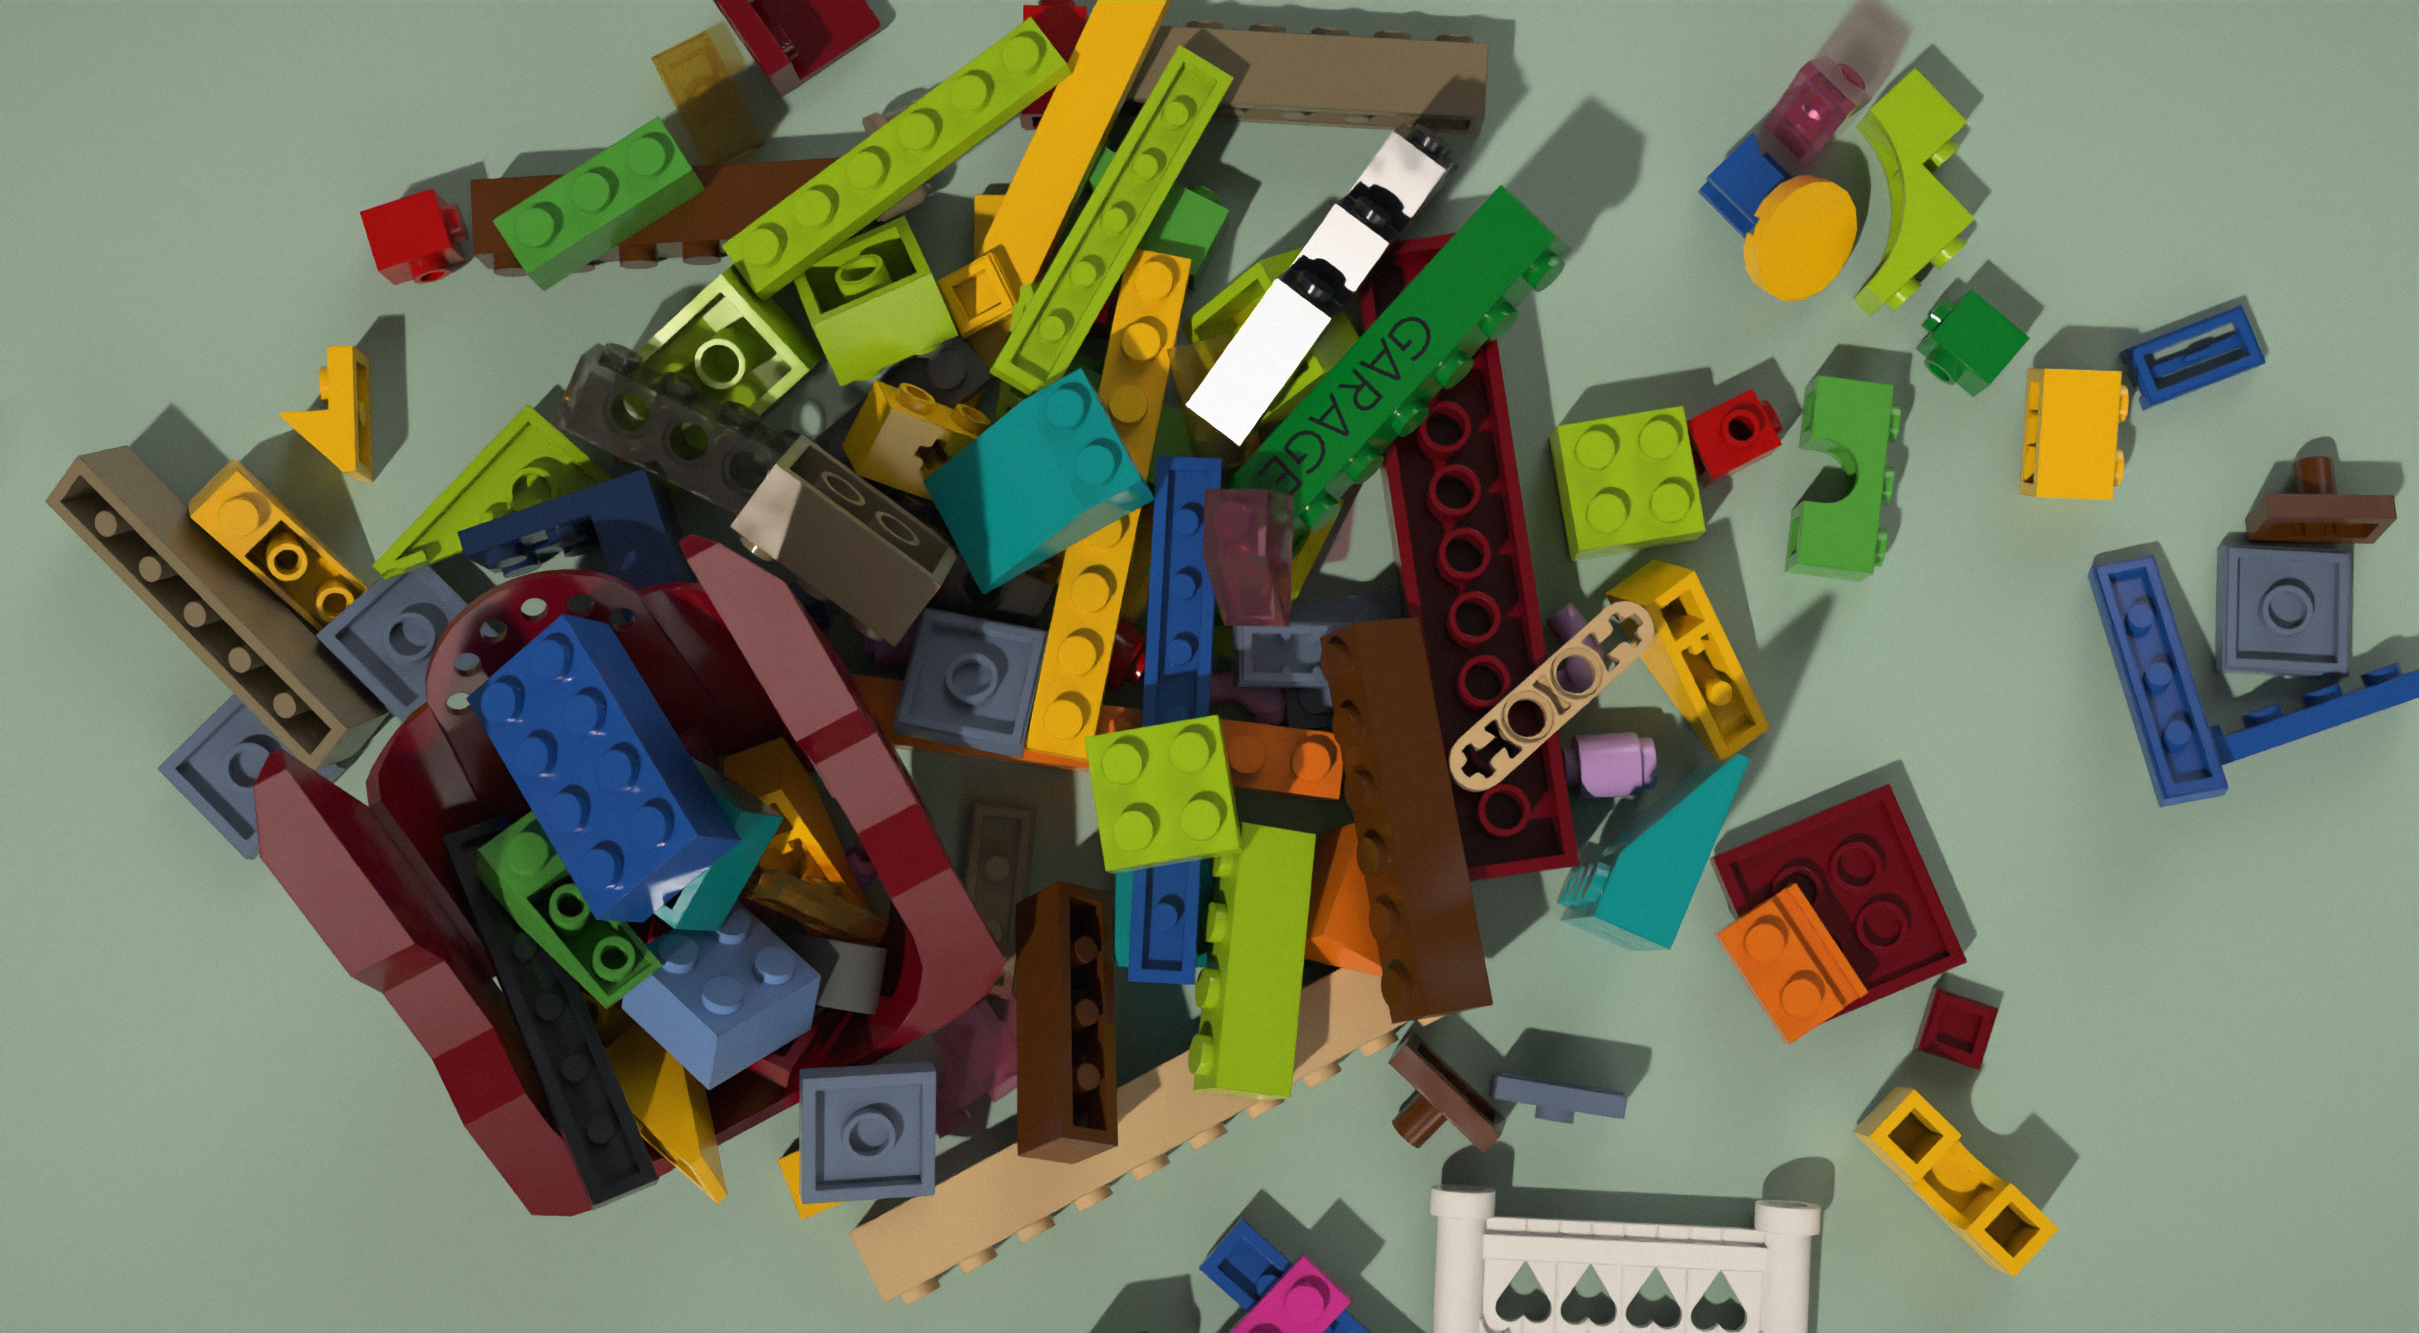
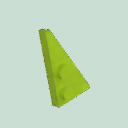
(515, 471)

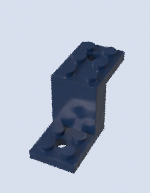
(623, 516)

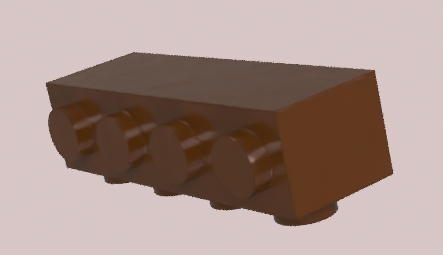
(1065, 1024)

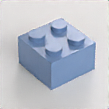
(724, 996)

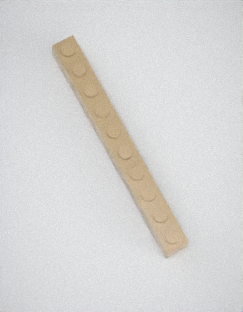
(1154, 1114)

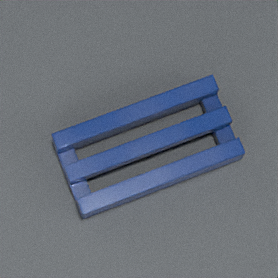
(2144, 377)

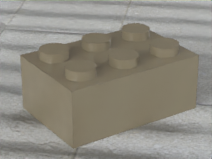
(845, 541)

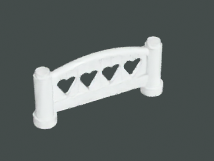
(1484, 1252)

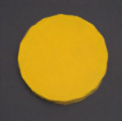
(1800, 238)

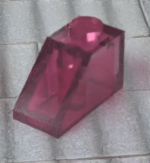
(1249, 555)

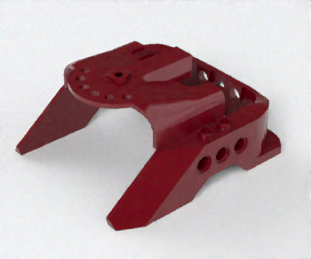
(713, 655)

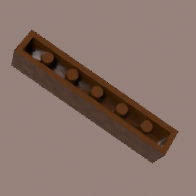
(695, 230)
(1405, 820)

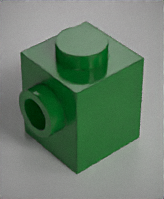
(1969, 342)

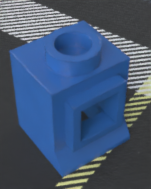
(1742, 184)

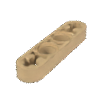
(1546, 692)

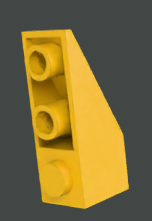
(275, 545)

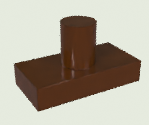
(2318, 512)
(1440, 1098)

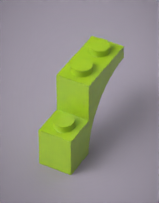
(1912, 139)

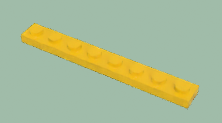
(1099, 565)

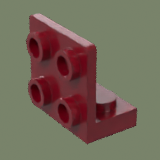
(798, 36)

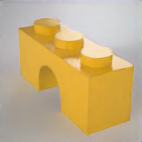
(1953, 1183)

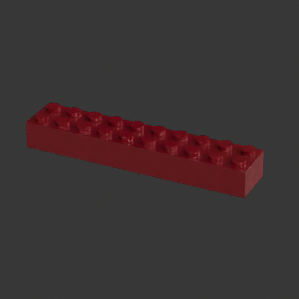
(1473, 586)

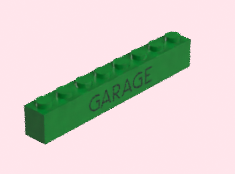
(1405, 360)

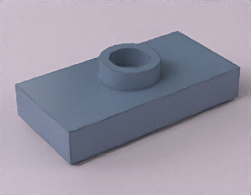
(1280, 655)
(1557, 1099)

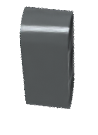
(848, 970)

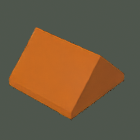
(1340, 906)

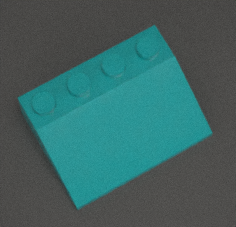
(1647, 874)

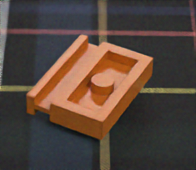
(1790, 963)

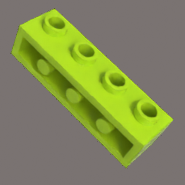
(1253, 965)

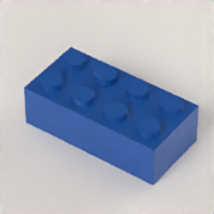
(602, 769)

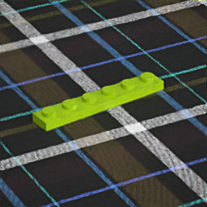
(896, 159)
(1112, 223)

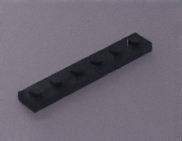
(557, 1036)

